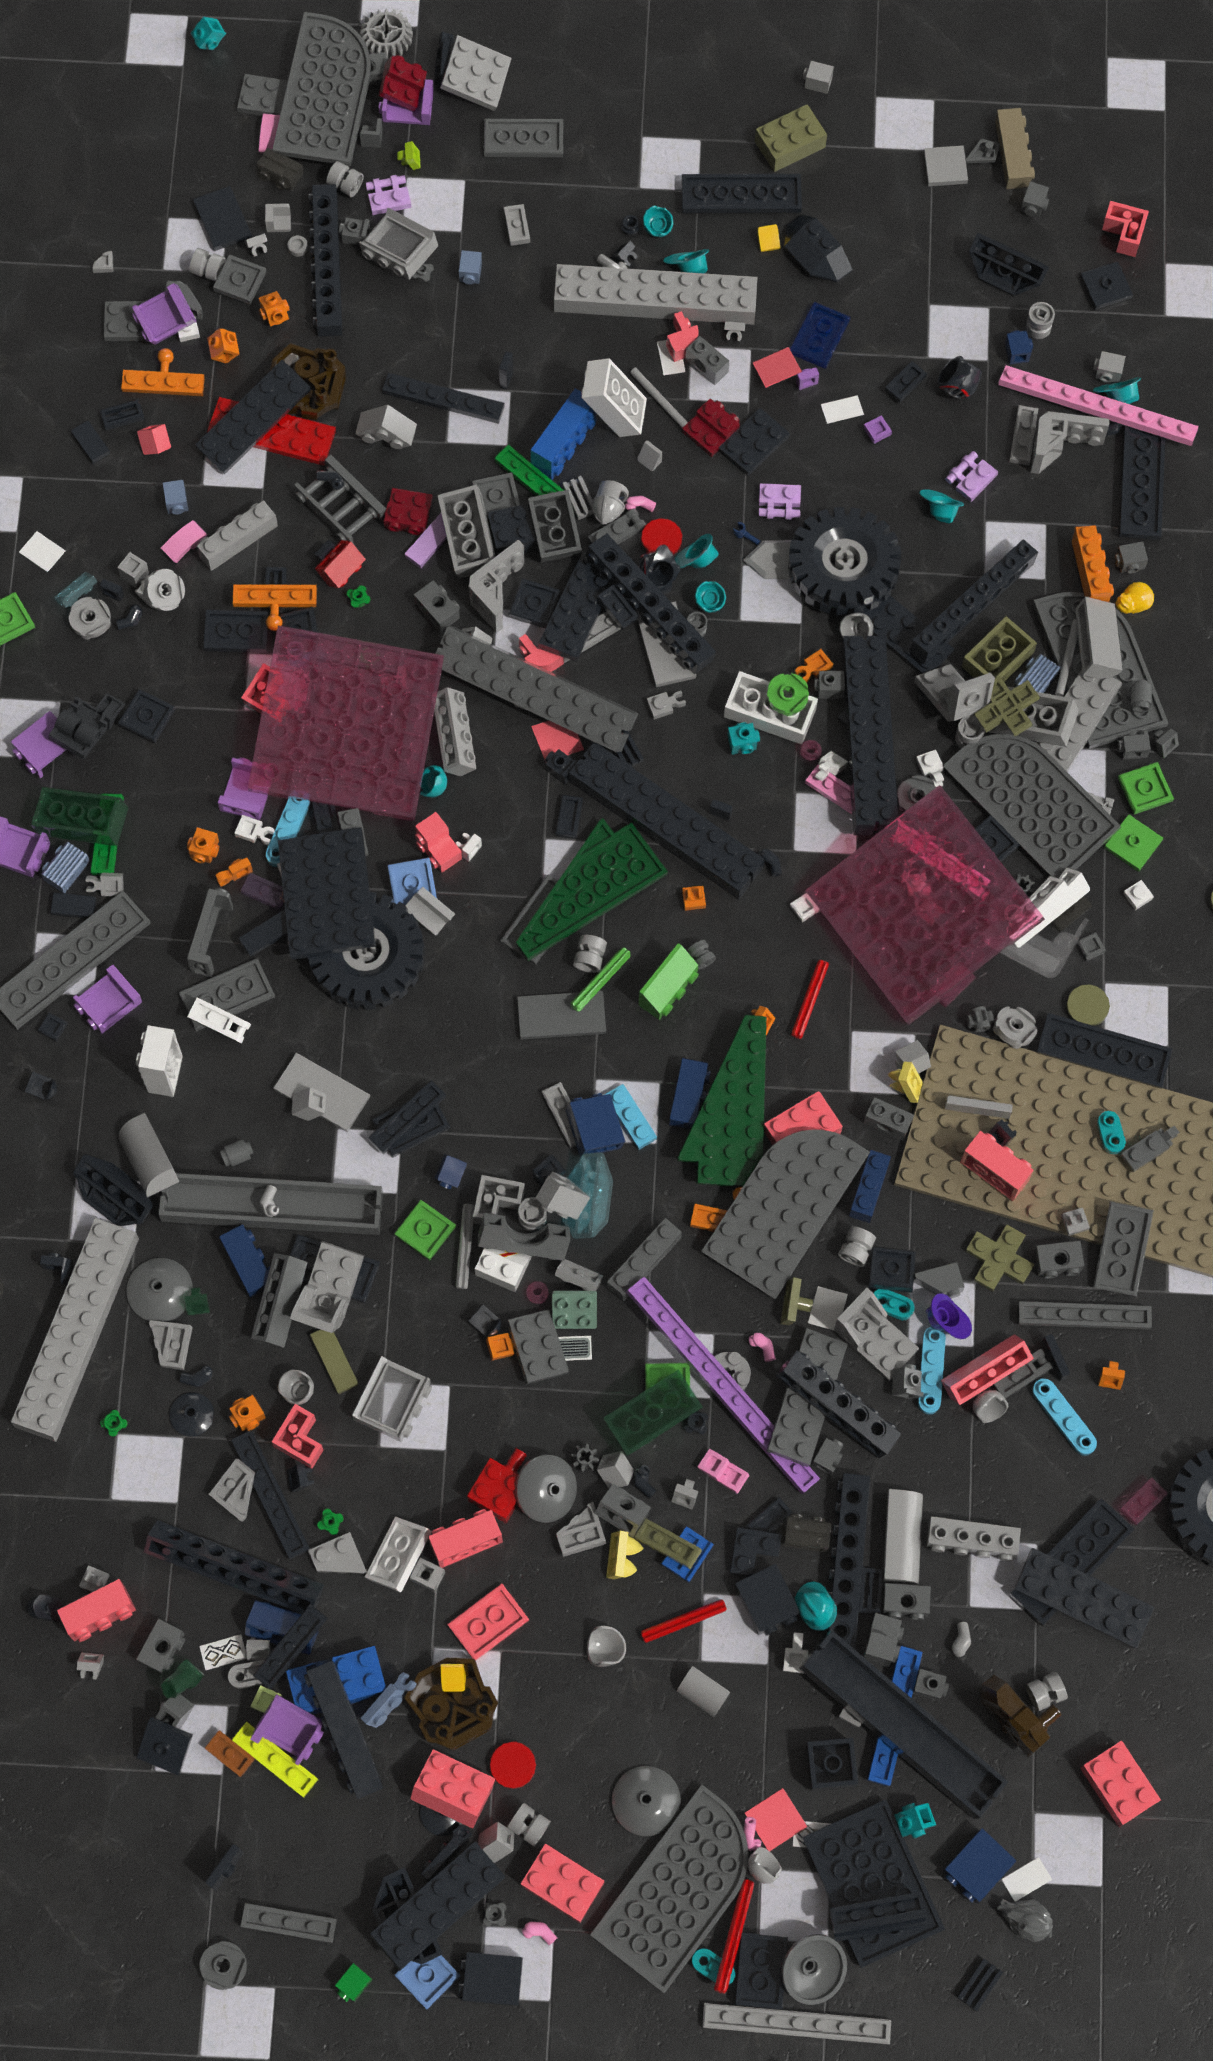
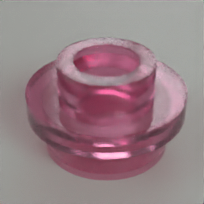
(811, 744)
(534, 1298)

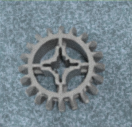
(398, 35)

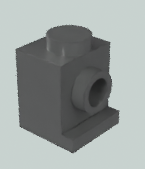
(354, 231)
(1134, 746)
(907, 1382)
(828, 1456)

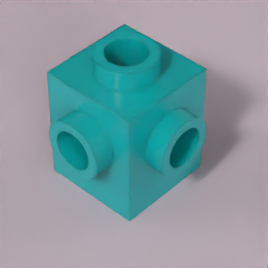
(208, 33)
(743, 738)
(915, 1820)

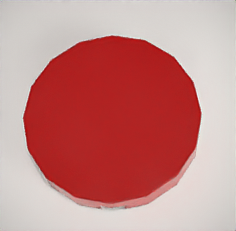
(661, 532)
(513, 1765)

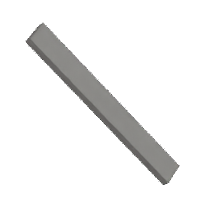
(796, 2023)

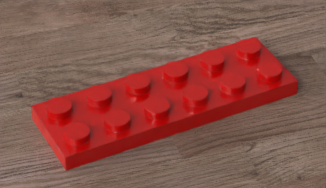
(290, 436)

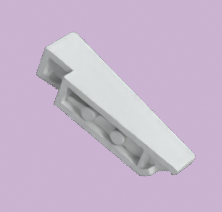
(1055, 897)

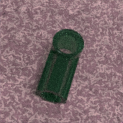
(184, 1677)

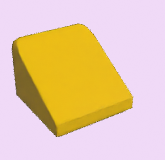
(768, 238)
(453, 1677)

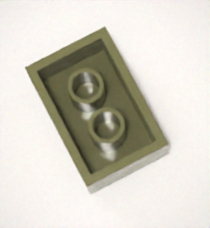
(790, 138)
(1000, 651)

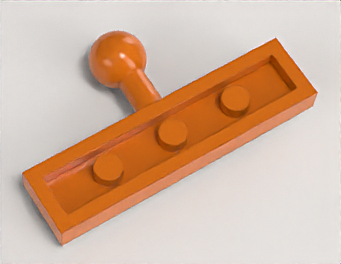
(163, 381)
(274, 597)
(709, 1217)

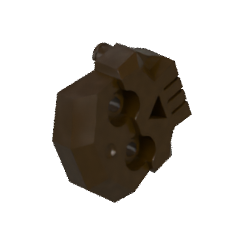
(324, 377)
(1017, 1719)
(441, 1726)

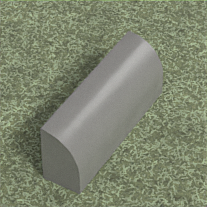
(1098, 638)
(146, 1155)
(903, 1537)

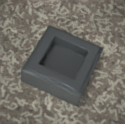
(1091, 946)

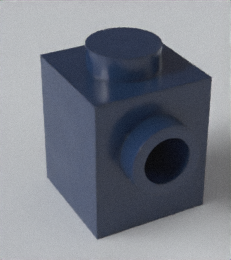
(1018, 347)
(450, 1171)

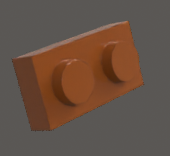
(229, 1753)

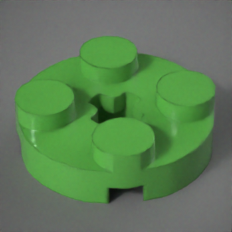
(784, 705)

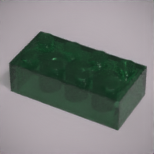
(80, 816)
(653, 1412)

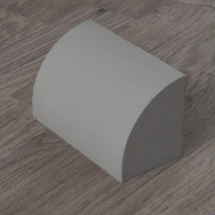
(703, 1691)

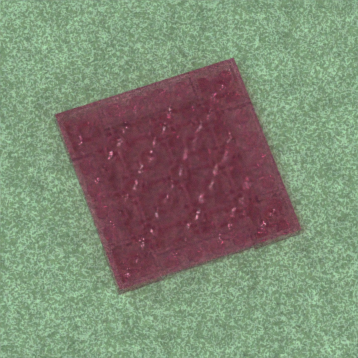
(346, 723)
(924, 904)

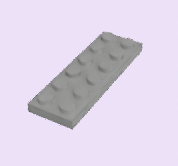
(1092, 700)

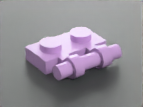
(394, 199)
(976, 480)
(782, 496)

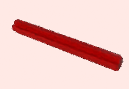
(734, 1936)

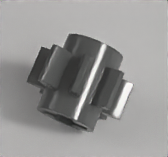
(1025, 883)
(980, 1019)
(583, 1464)

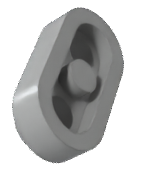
(248, 1670)

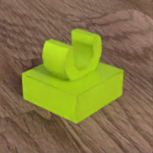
(410, 156)

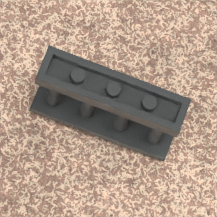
(360, 496)

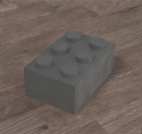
(554, 526)

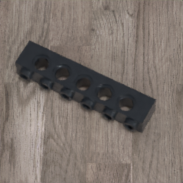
(826, 1403)

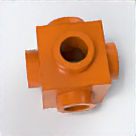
(273, 308)
(223, 345)
(203, 846)
(248, 1406)

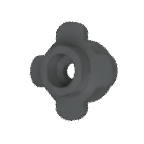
(423, 276)
(490, 1909)

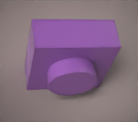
(807, 378)
(877, 429)

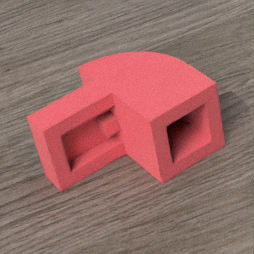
(684, 337)
(538, 656)

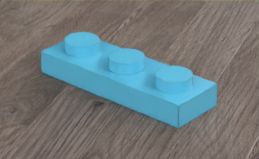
(632, 1117)

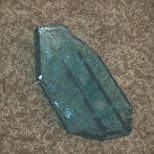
(595, 1179)

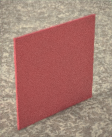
(777, 367)
(554, 737)
(776, 1819)

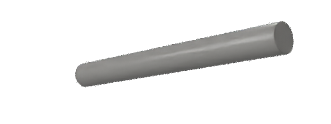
(658, 397)
(1067, 659)

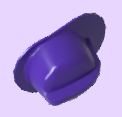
(948, 1317)

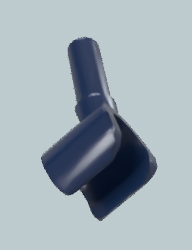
(743, 533)

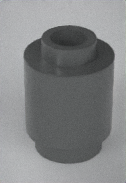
(1141, 696)
(236, 1153)

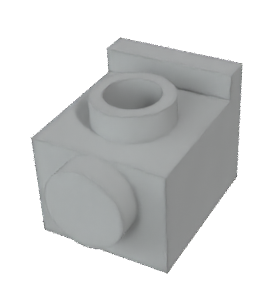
(435, 1571)

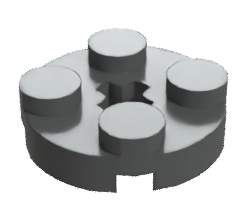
(911, 787)
(217, 1953)

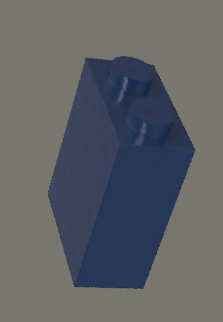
(595, 1124)
(978, 1866)

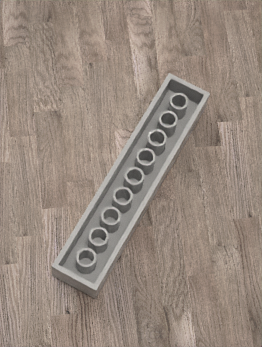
(655, 294)
(75, 1330)

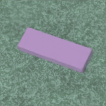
(427, 543)

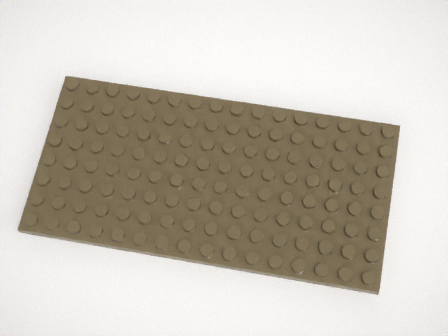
(1060, 1139)

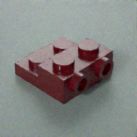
(402, 82)
(711, 426)
(408, 511)

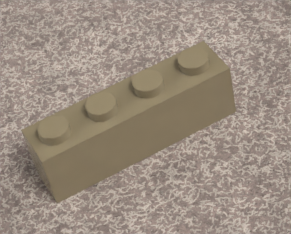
(1013, 148)

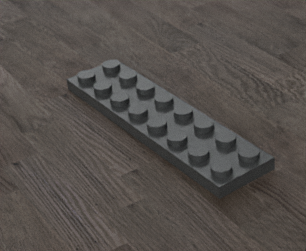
(71, 959)

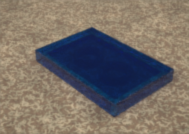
(820, 335)

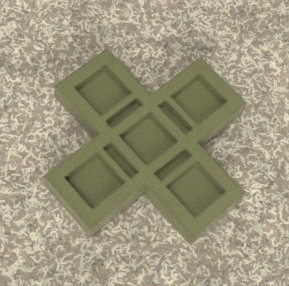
(1008, 707)
(999, 1258)

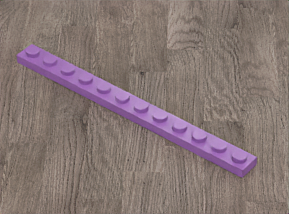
(716, 1378)

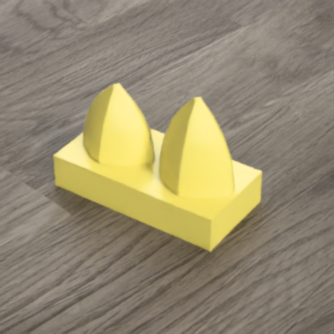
(907, 1081)
(620, 1546)

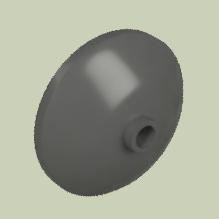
(166, 1302)
(535, 1486)
(640, 1817)
(822, 1976)

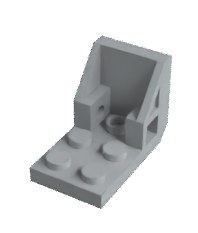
(1059, 427)
(486, 584)
(953, 694)
(330, 1288)
(873, 1336)

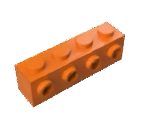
(1091, 563)

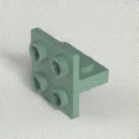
(574, 1309)

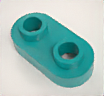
(1111, 1131)
(894, 1302)
(711, 1969)

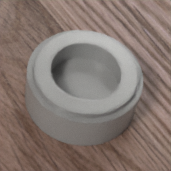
(297, 246)

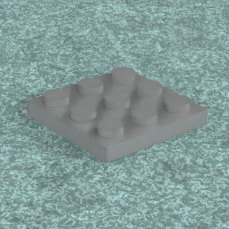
(475, 73)

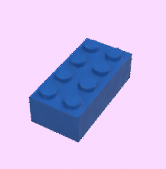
(563, 435)
(358, 1671)

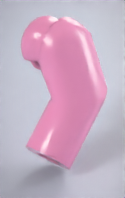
(641, 501)
(765, 1344)
(749, 1830)
(539, 1929)

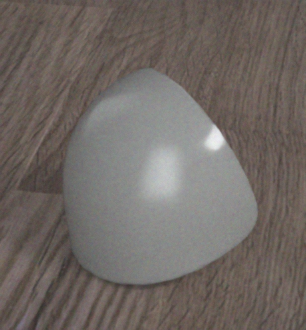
(605, 1646)

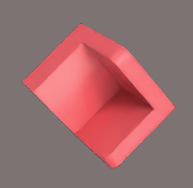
(154, 439)

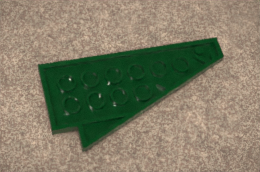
(598, 879)
(730, 1123)

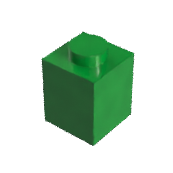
(352, 1983)

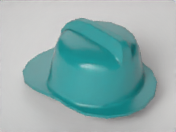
(689, 261)
(1122, 391)
(941, 505)
(698, 553)
(816, 1606)

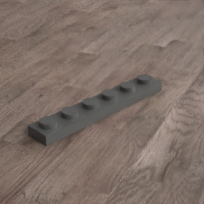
(1084, 1315)

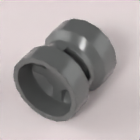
(698, 620)
(701, 954)

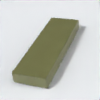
(334, 1360)
(668, 1543)

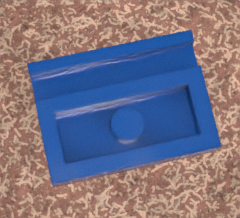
(680, 1570)

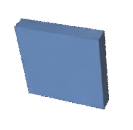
(409, 877)
(428, 1980)

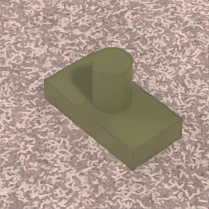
(793, 1302)

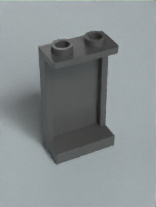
(197, 958)

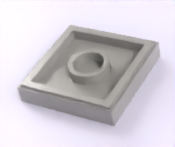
(945, 166)

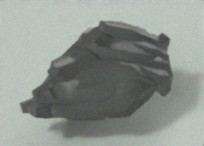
(1027, 1919)

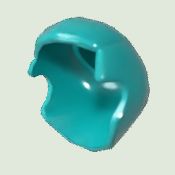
(657, 221)
(710, 596)
(433, 781)

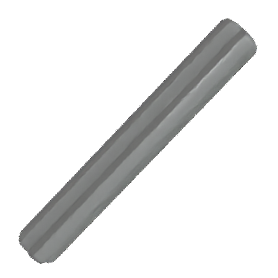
(465, 1246)

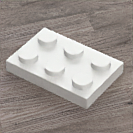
(398, 1554)

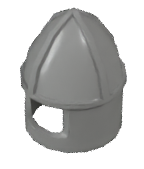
(607, 503)

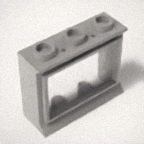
(399, 244)
(392, 1399)

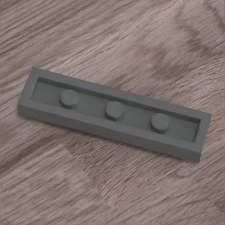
(288, 1923)

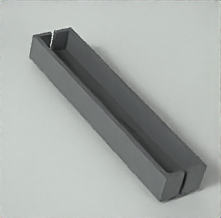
(535, 689)
(300, 1204)

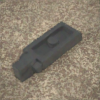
(1149, 1148)

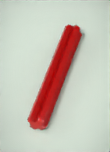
(810, 999)
(683, 1620)

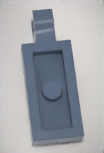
(387, 1701)

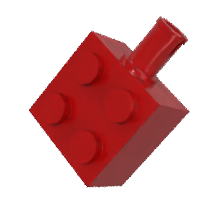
(496, 1486)

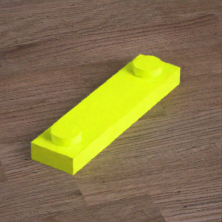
(276, 1761)

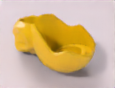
(1135, 598)

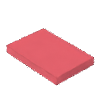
(488, 1622)

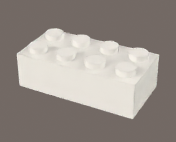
(614, 397)
(750, 705)
(159, 1060)

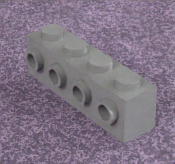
(237, 535)
(454, 732)
(973, 1537)

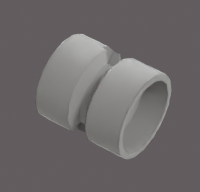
(346, 179)
(206, 264)
(1040, 320)
(968, 731)
(589, 953)
(532, 1215)
(857, 1244)
(1046, 1691)
(537, 1825)

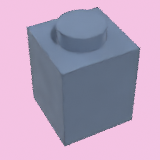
(470, 267)
(175, 497)

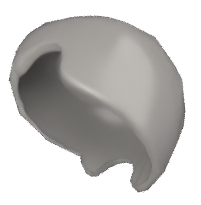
(856, 625)
(296, 1387)
(989, 1405)
(764, 1866)

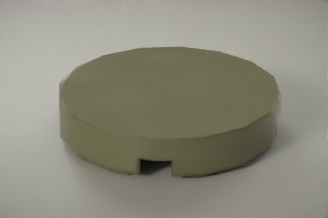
(1088, 1005)

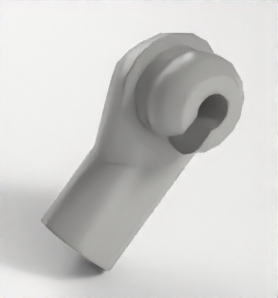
(607, 262)
(267, 1203)
(962, 1641)

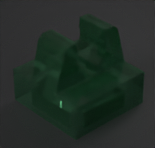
(197, 1302)

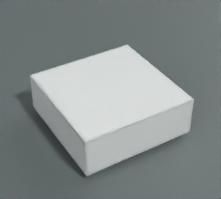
(804, 907)

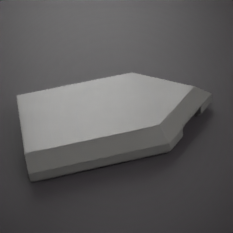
(770, 559)

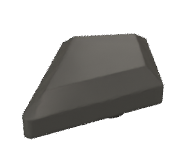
(984, 152)

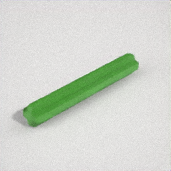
(600, 979)

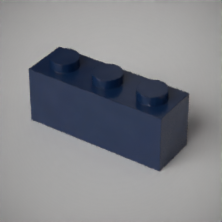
(689, 1093)
(870, 1186)
(246, 1259)
(272, 1624)

